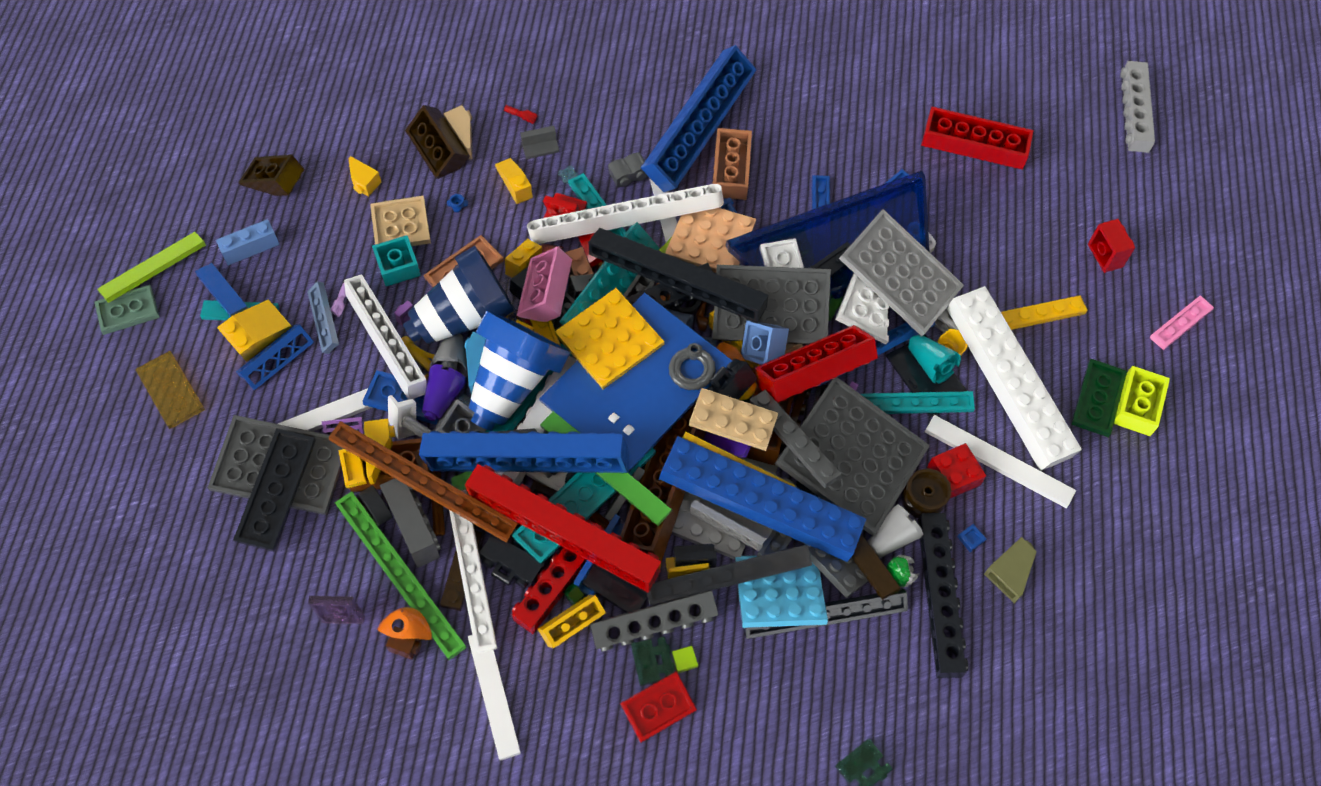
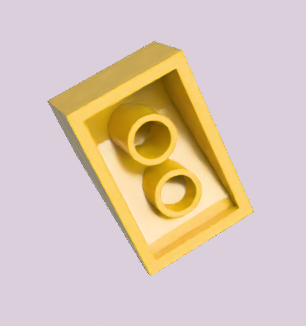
(254, 328)

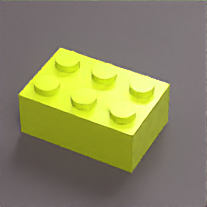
(1142, 401)

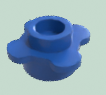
(457, 198)

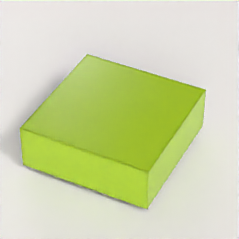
(684, 659)

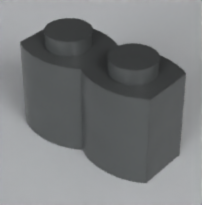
(627, 169)

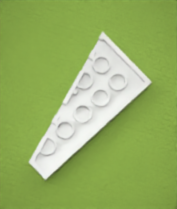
(865, 310)

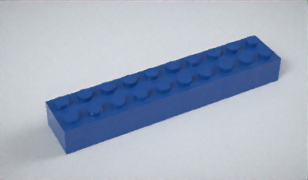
(698, 119)
(525, 451)
(762, 499)

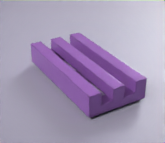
(360, 424)

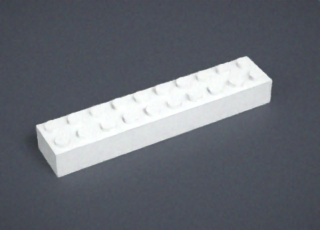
(1013, 378)

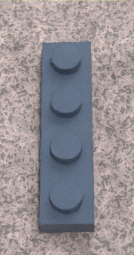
(323, 317)

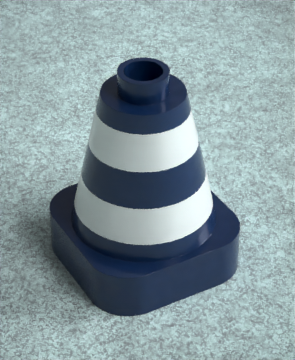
(459, 301)

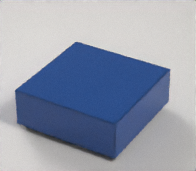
(971, 537)

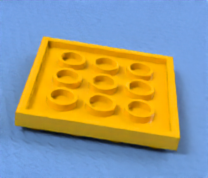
(609, 338)

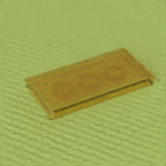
(170, 389)

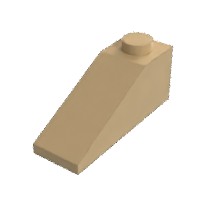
(460, 122)

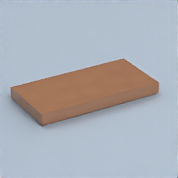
(490, 254)

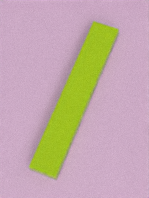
(151, 267)

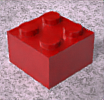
(1111, 245)
(959, 468)

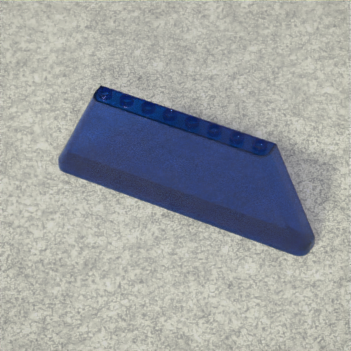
(834, 224)

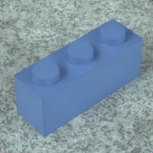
(247, 242)

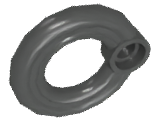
(684, 354)

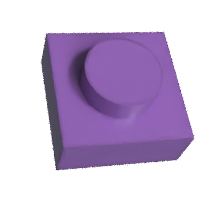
(402, 312)

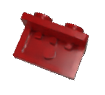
(562, 204)

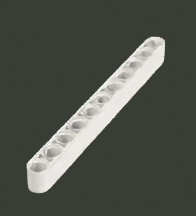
(626, 213)

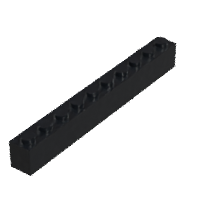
(678, 275)

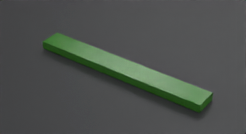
(622, 482)

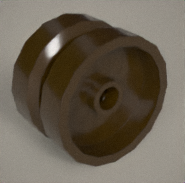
(926, 492)

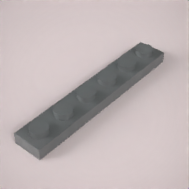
(799, 442)

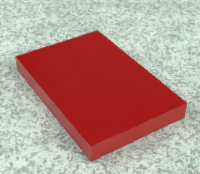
(658, 706)

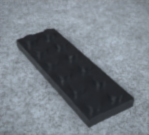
(274, 490)

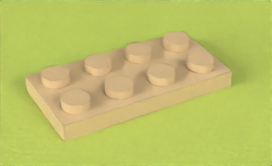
(733, 419)

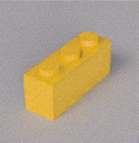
(571, 621)

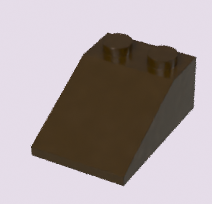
(272, 174)

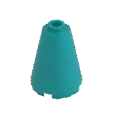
(934, 358)

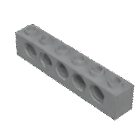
(1137, 106)

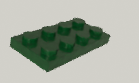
(1099, 397)

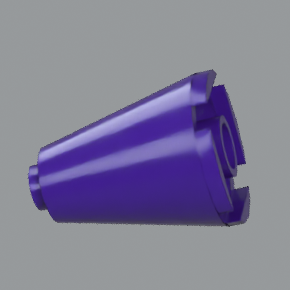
(441, 390)

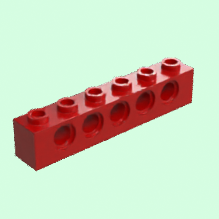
(533, 619)

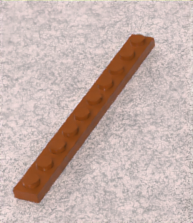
(423, 481)

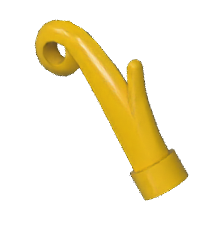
(418, 354)

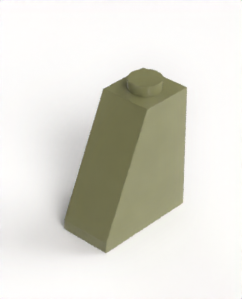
(1013, 569)

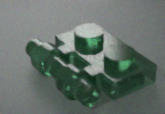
(645, 660)
(859, 761)

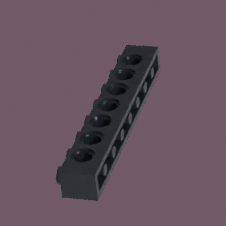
(944, 665)

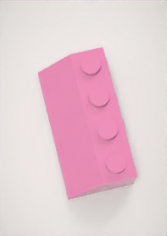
(545, 286)

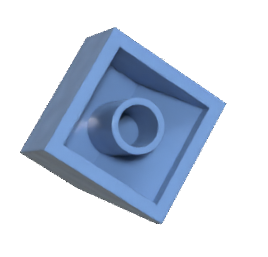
(763, 342)

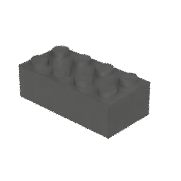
(411, 522)

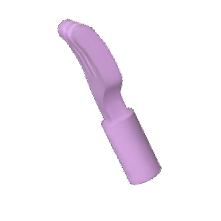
(338, 305)

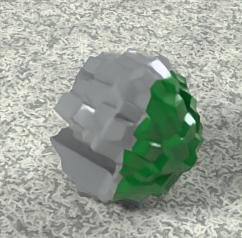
(901, 571)

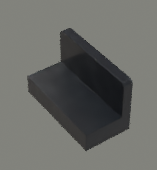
(695, 555)

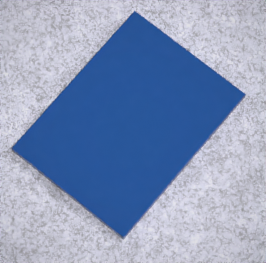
(641, 396)

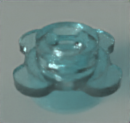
(569, 170)

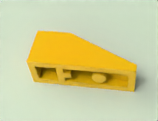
(515, 180)
(381, 432)

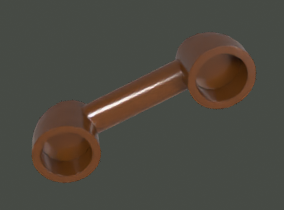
(702, 321)

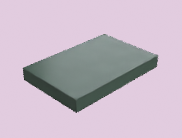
(127, 310)

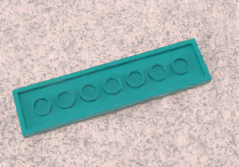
(608, 277)
(580, 495)

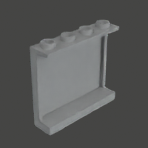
(731, 523)

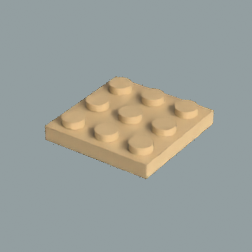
(401, 218)

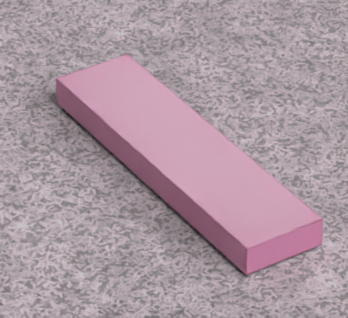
(1181, 322)

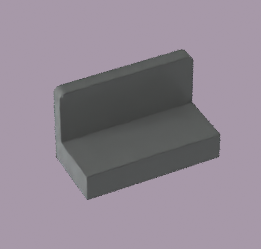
(539, 142)

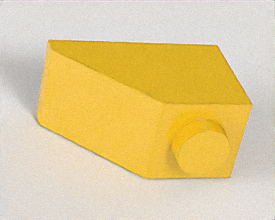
(363, 177)

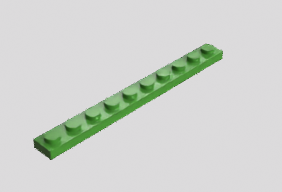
(400, 574)

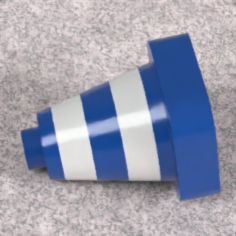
(510, 368)

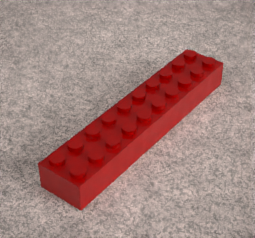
(563, 527)

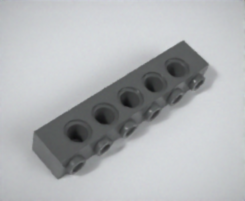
(600, 628)

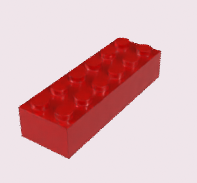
(977, 138)
(816, 363)

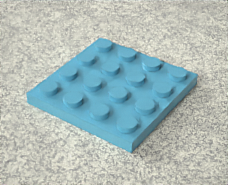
(783, 599)

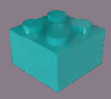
(396, 260)

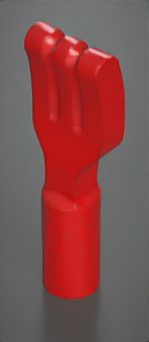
(525, 115)

